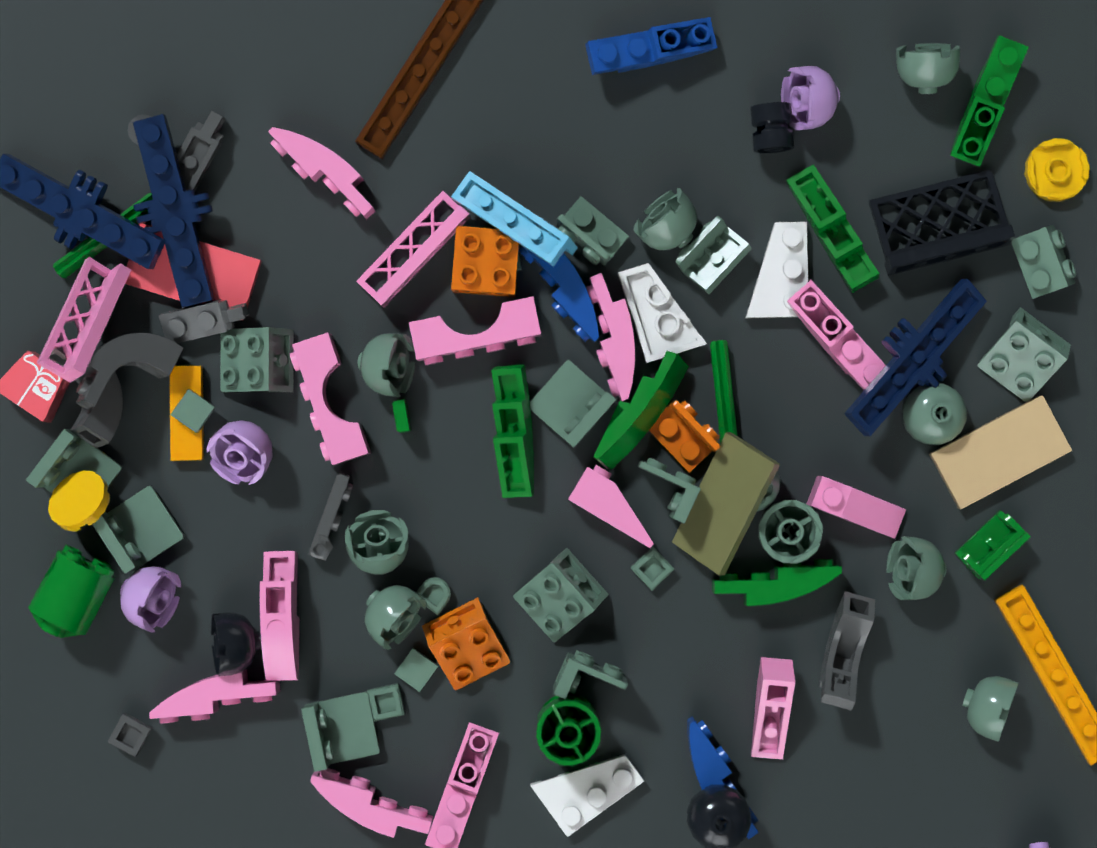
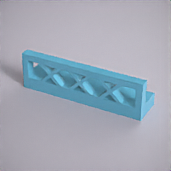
(513, 219)

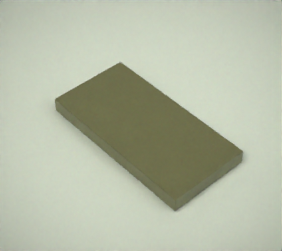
(726, 503)

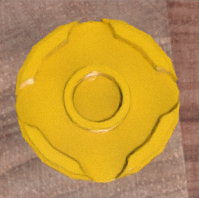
(1056, 170)
(79, 500)

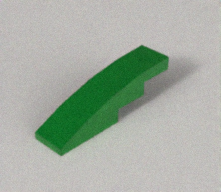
(832, 228)
(635, 419)
(514, 431)

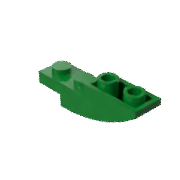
(988, 100)
(789, 582)

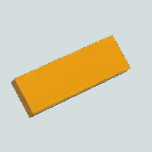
(184, 442)

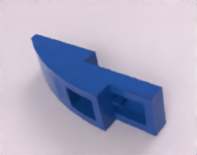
(651, 47)
(571, 296)
(710, 763)

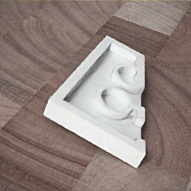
(782, 271)
(656, 315)
(585, 793)

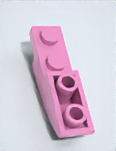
(316, 160)
(836, 334)
(619, 349)
(279, 616)
(202, 696)
(462, 787)
(356, 801)

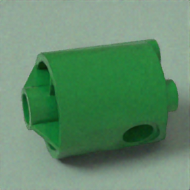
(71, 593)
(574, 743)

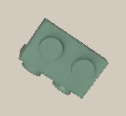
(712, 255)
(1044, 261)

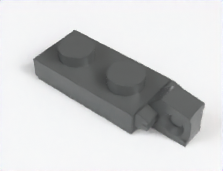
(199, 150)
(201, 320)
(330, 519)

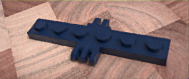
(173, 210)
(80, 211)
(915, 356)

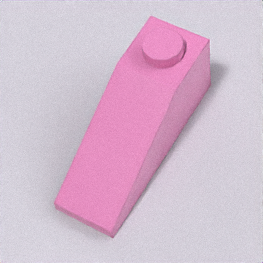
(604, 499)
(856, 506)
(772, 707)

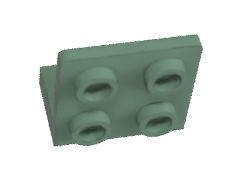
(592, 231)
(1025, 356)
(256, 360)
(571, 403)
(68, 456)
(682, 502)
(138, 530)
(561, 595)
(569, 677)
(340, 729)

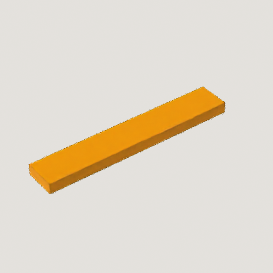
(1051, 668)

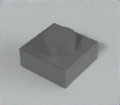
(130, 734)

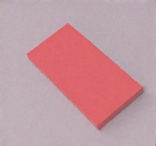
(229, 273)

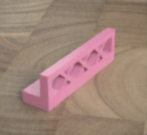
(421, 256)
(94, 324)

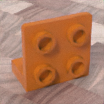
(484, 262)
(683, 435)
(465, 644)

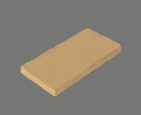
(1000, 452)

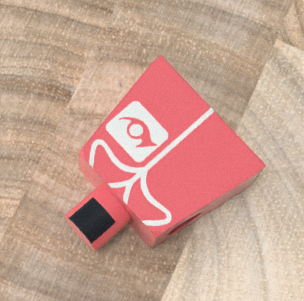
(34, 387)

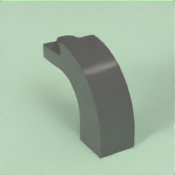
(142, 350)
(101, 421)
(844, 650)

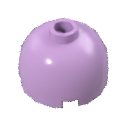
(811, 96)
(240, 452)
(149, 597)

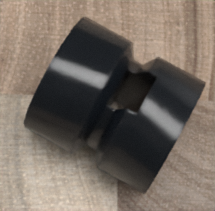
(772, 127)

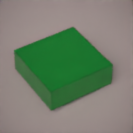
(401, 416)

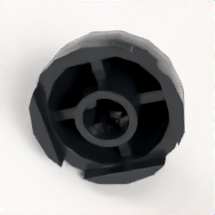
(233, 643)
(708, 808)

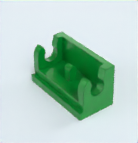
(992, 545)

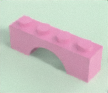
(515, 322)
(317, 361)

